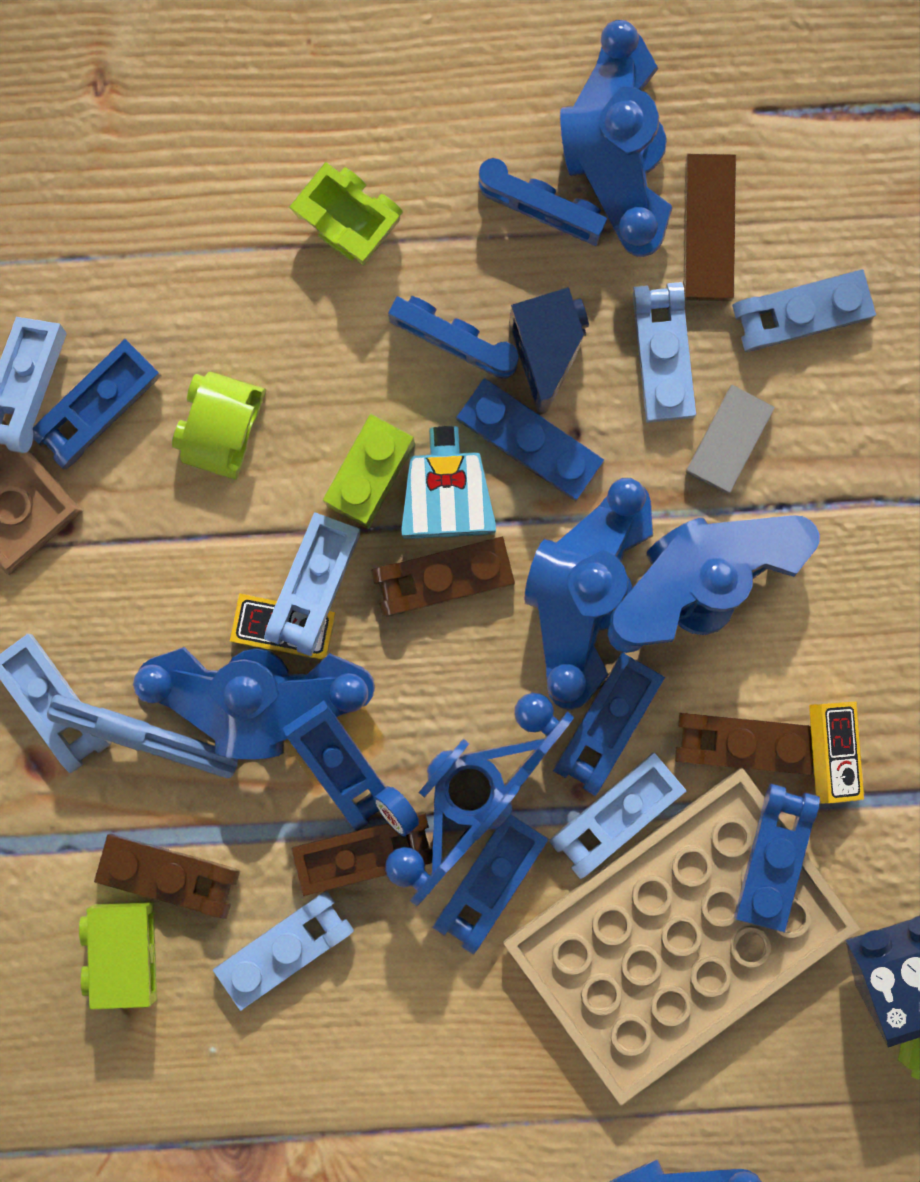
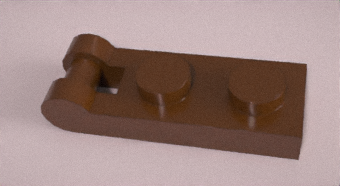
(445, 576)
(747, 744)
(353, 856)
(165, 875)

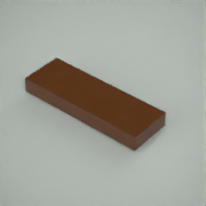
(709, 227)

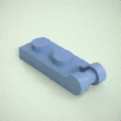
(805, 310)

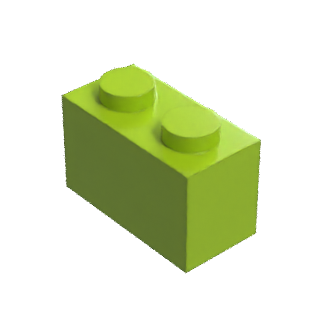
(369, 471)
(119, 955)

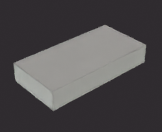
(730, 439)

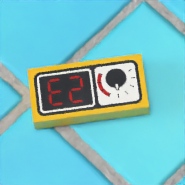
(252, 620)
(836, 752)

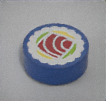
(396, 810)

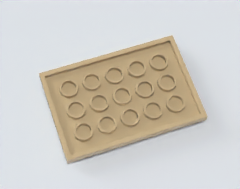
(650, 949)

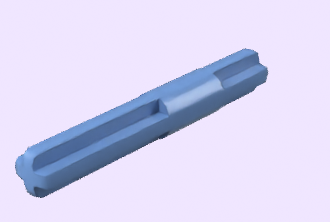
(139, 735)

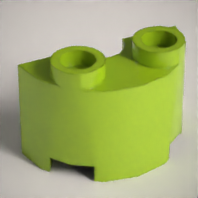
(345, 214)
(218, 423)

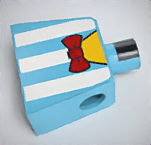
(446, 491)

